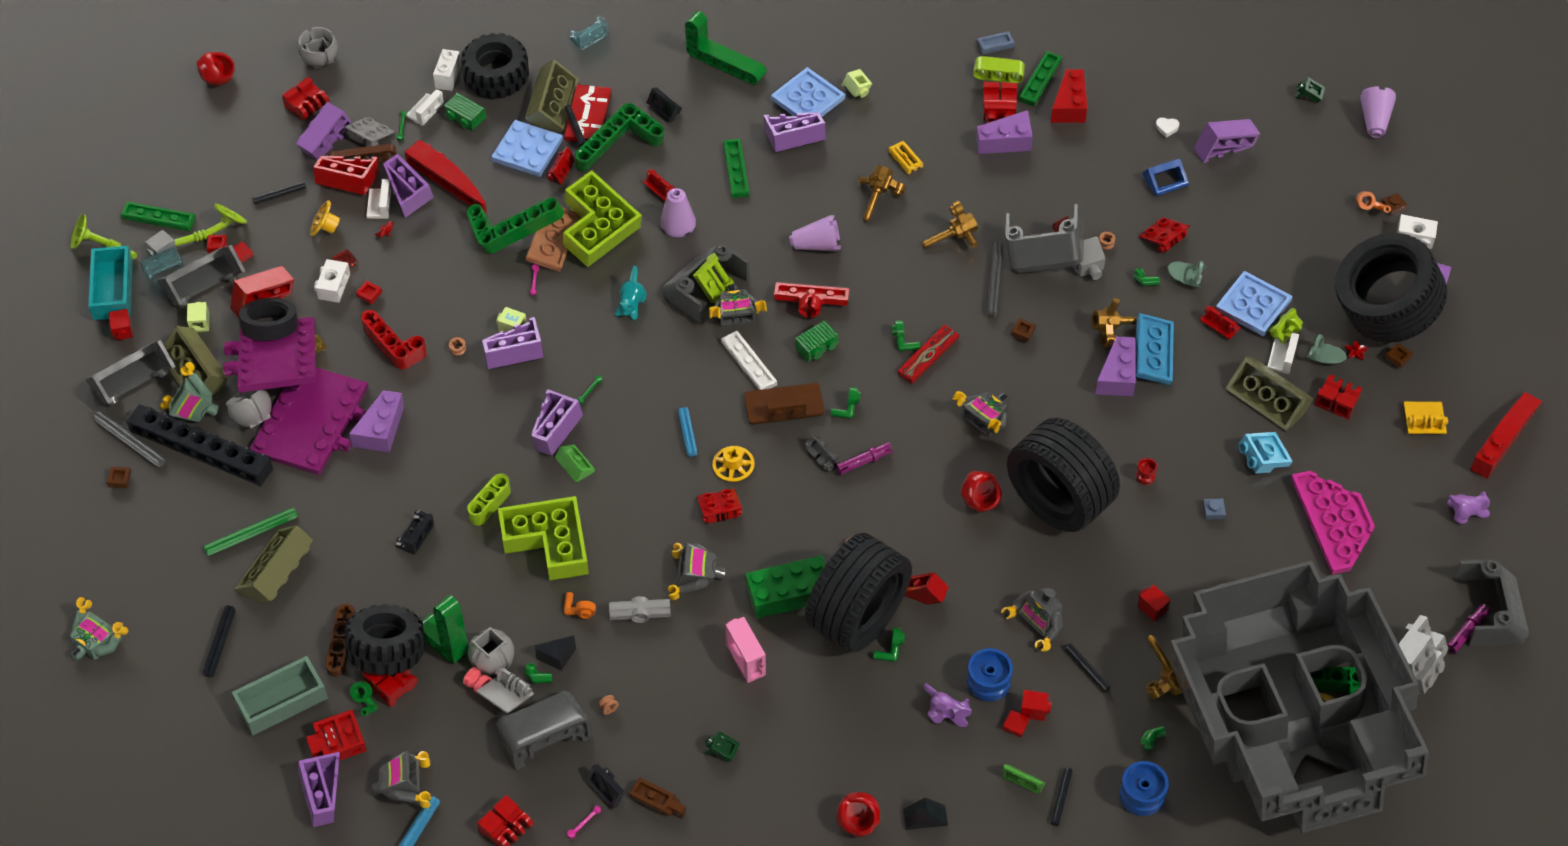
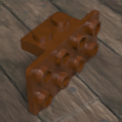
(784, 403)

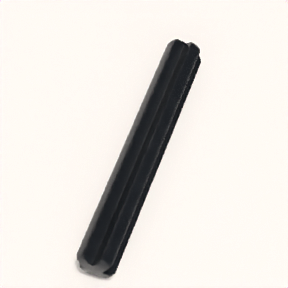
(219, 641)

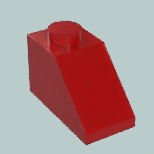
(927, 588)

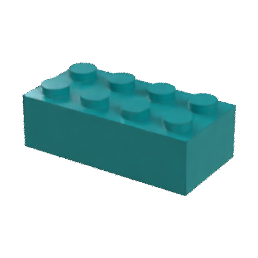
(110, 281)

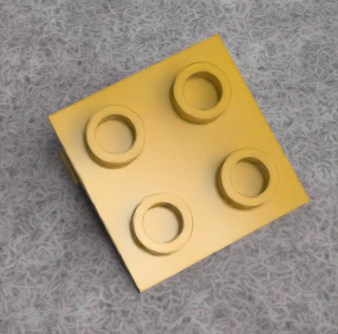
(1425, 418)

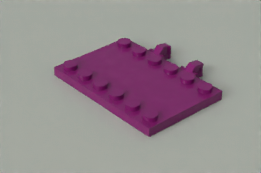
(274, 362)
(310, 421)

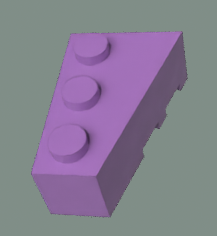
(1225, 137)
(514, 346)
(1119, 370)
(555, 421)
(379, 423)

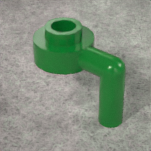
(898, 331)
(854, 397)
(897, 638)
(358, 696)

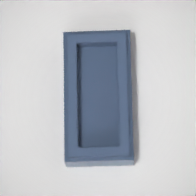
(995, 42)

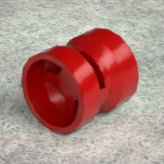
(1146, 471)

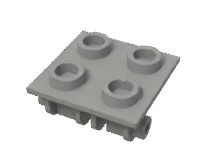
(367, 131)
(506, 690)

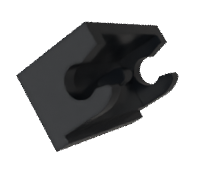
(416, 532)

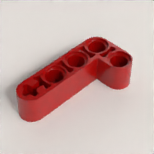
(399, 353)

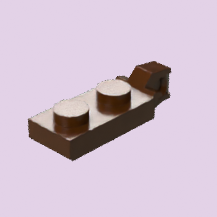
(657, 798)

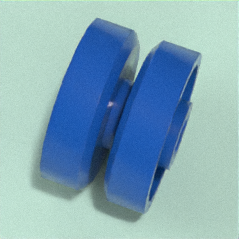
(989, 674)
(1143, 788)

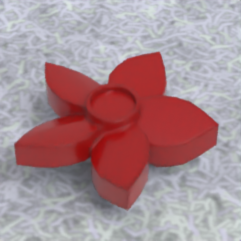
(385, 229)
(1356, 350)

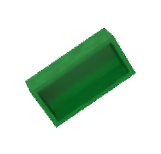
(783, 586)

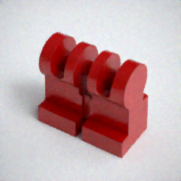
(304, 98)
(1331, 395)
(391, 687)
(504, 813)

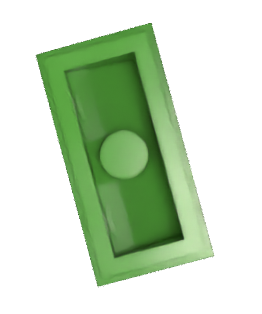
(574, 462)
(1023, 779)

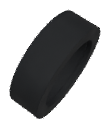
(268, 330)

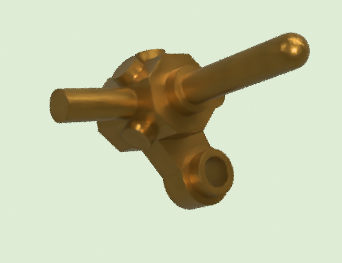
(880, 182)
(960, 227)
(1109, 320)
(1169, 681)

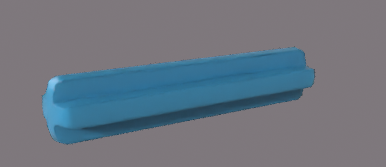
(687, 431)
(420, 823)

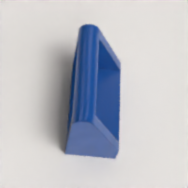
(1175, 165)

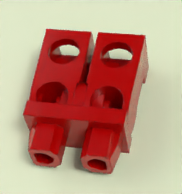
(998, 108)

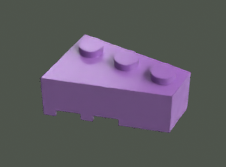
(794, 130)
(324, 131)
(1005, 135)
(407, 184)
(319, 786)

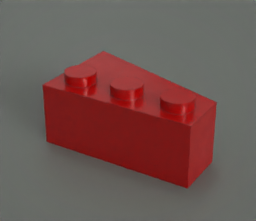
(1071, 99)
(346, 174)
(266, 284)

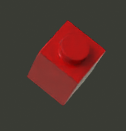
(120, 324)
(1153, 602)
(1035, 705)

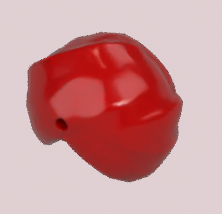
(215, 68)
(981, 491)
(858, 814)

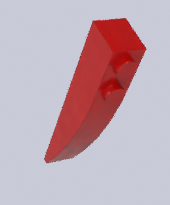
(443, 172)
(1505, 435)

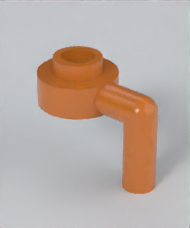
(1371, 202)
(584, 609)

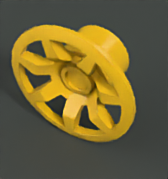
(327, 220)
(733, 461)

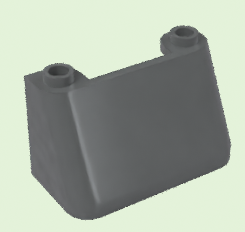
(542, 726)

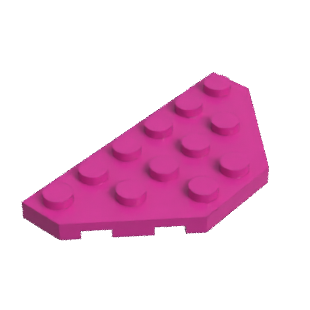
(1336, 518)

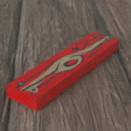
(928, 354)

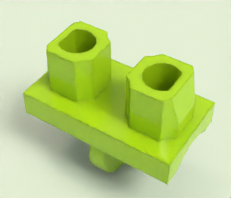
(1287, 324)

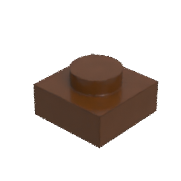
(1396, 203)
(1023, 330)
(1399, 355)
(119, 477)

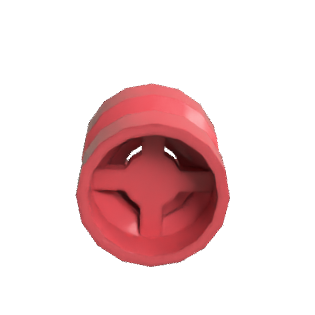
(475, 679)

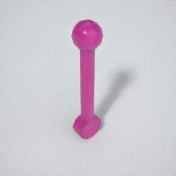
(535, 268)
(572, 833)

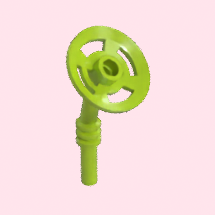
(228, 217)
(80, 233)

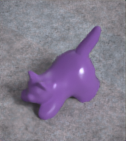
(1468, 506)
(944, 706)

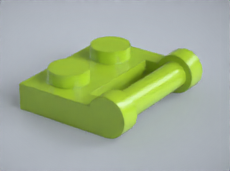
(709, 281)

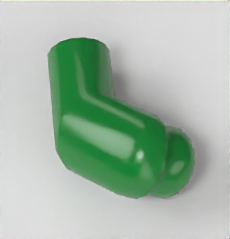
(1144, 280)
(535, 676)
(1150, 735)

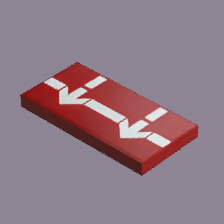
(590, 110)

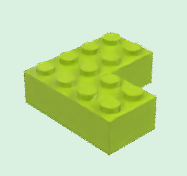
(604, 221)
(549, 526)

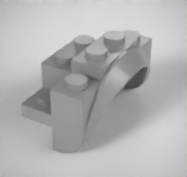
(1424, 652)

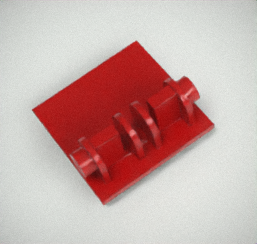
(1165, 233)
(719, 503)

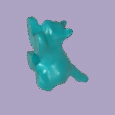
(631, 295)

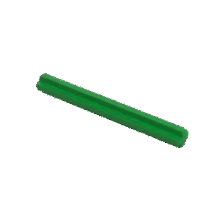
(250, 531)

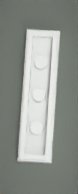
(749, 361)

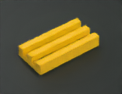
(902, 158)

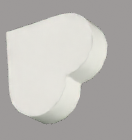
(1167, 126)

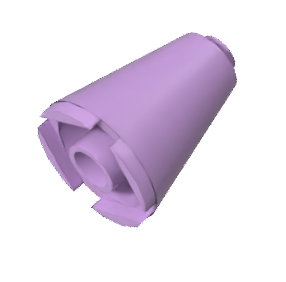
(1377, 109)
(677, 214)
(817, 236)

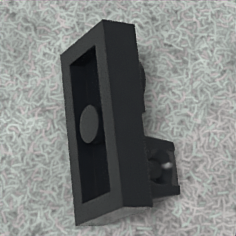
(663, 104)
(604, 784)

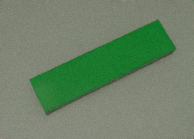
(1040, 78)
(736, 168)
(158, 216)

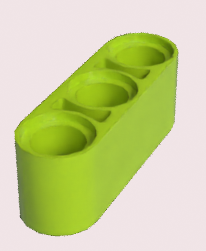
(999, 69)
(485, 507)

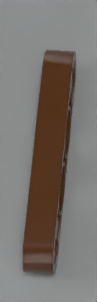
(387, 152)
(337, 639)

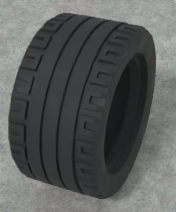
(1380, 257)
(1063, 474)
(858, 592)

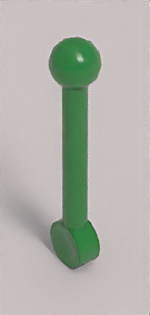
(400, 137)
(598, 379)

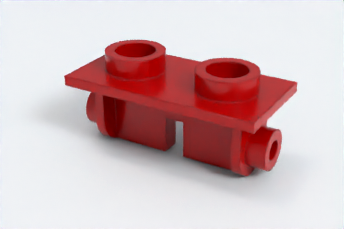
(562, 166)
(657, 184)
(1219, 322)

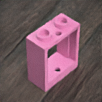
(745, 649)

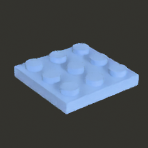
(808, 94)
(527, 148)
(1253, 303)

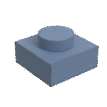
(1214, 509)

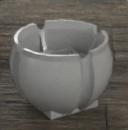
(313, 43)
(250, 408)
(499, 657)

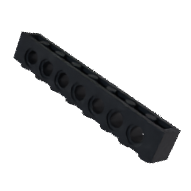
(200, 444)

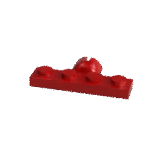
(811, 296)

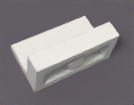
(426, 107)
(379, 201)
(1283, 354)

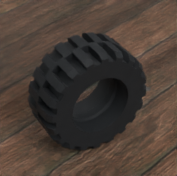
(498, 81)
(384, 639)

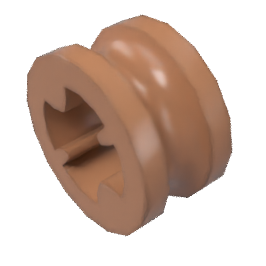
(1109, 236)
(453, 342)
(608, 704)

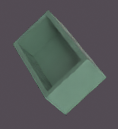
(279, 695)

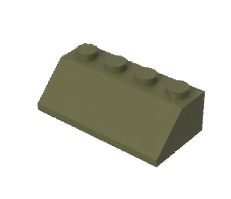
(550, 95)
(186, 346)
(1269, 393)
(274, 564)

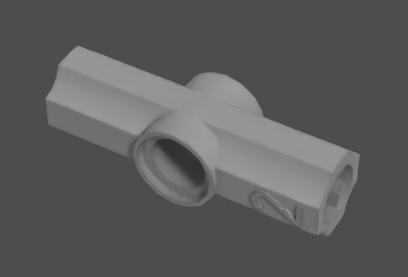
(639, 609)

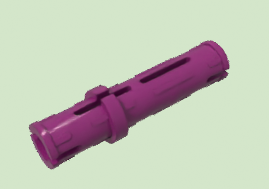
(872, 454)
(1467, 629)

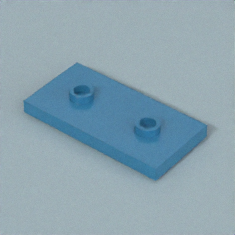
(1154, 349)

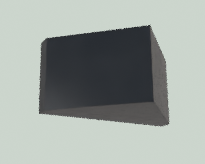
(556, 652)
(925, 814)

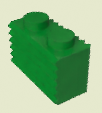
(464, 111)
(817, 341)

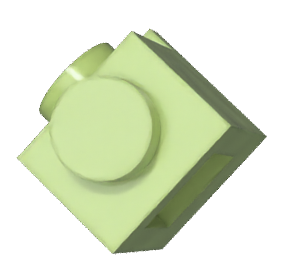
(857, 83)

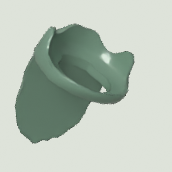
(1187, 273)
(1325, 352)

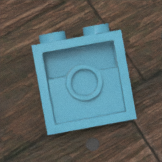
(1264, 452)

